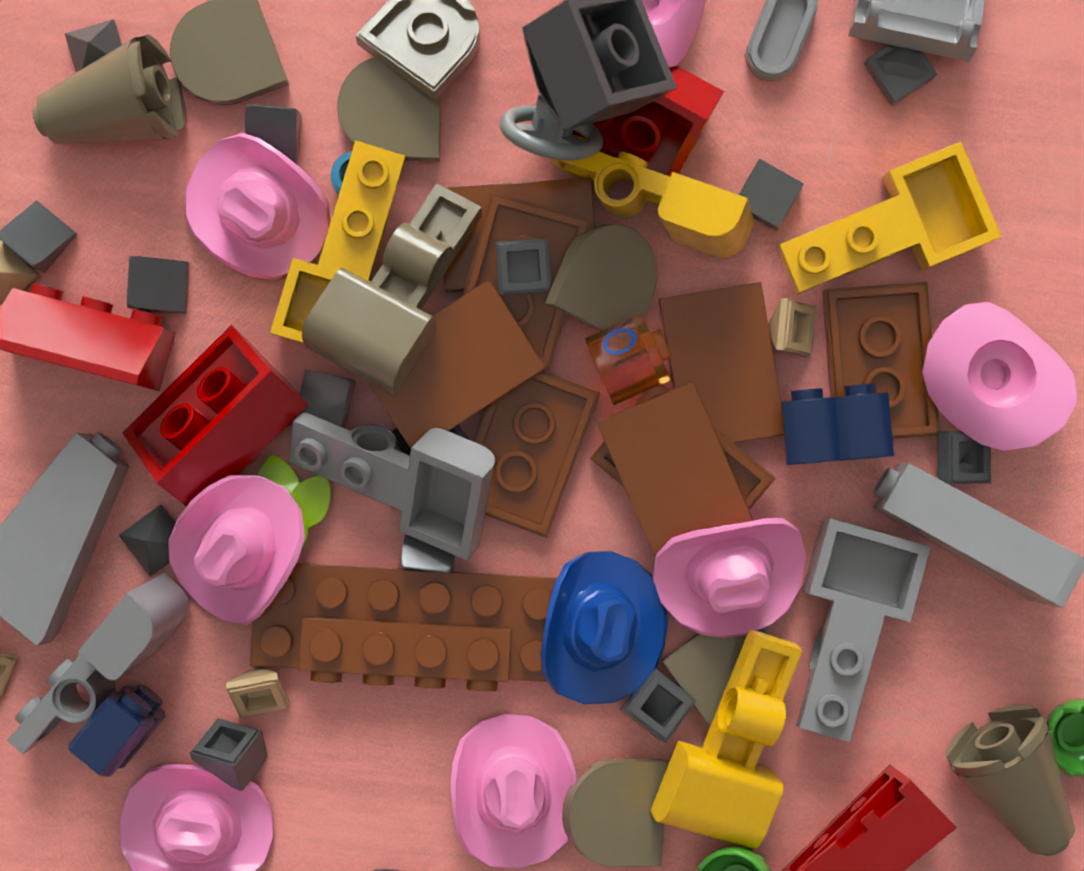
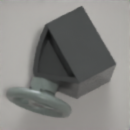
(588, 67)

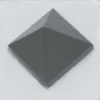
(92, 43)
(149, 539)

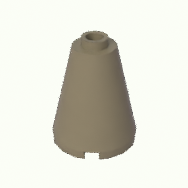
(115, 99)
(1016, 776)

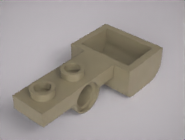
(380, 324)

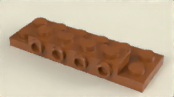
(405, 626)

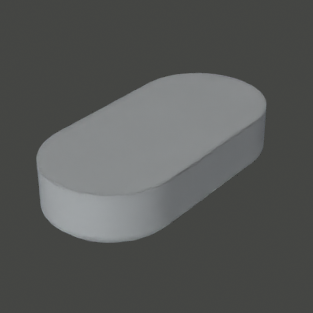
(779, 37)

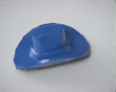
(602, 628)

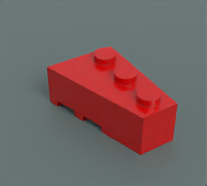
(878, 830)

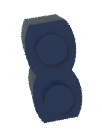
(837, 427)
(118, 729)

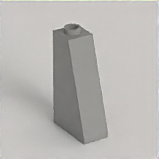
(55, 533)
(979, 535)

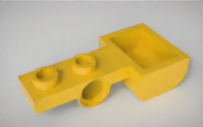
(931, 208)
(690, 210)
(351, 237)
(720, 785)

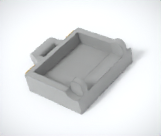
(926, 26)

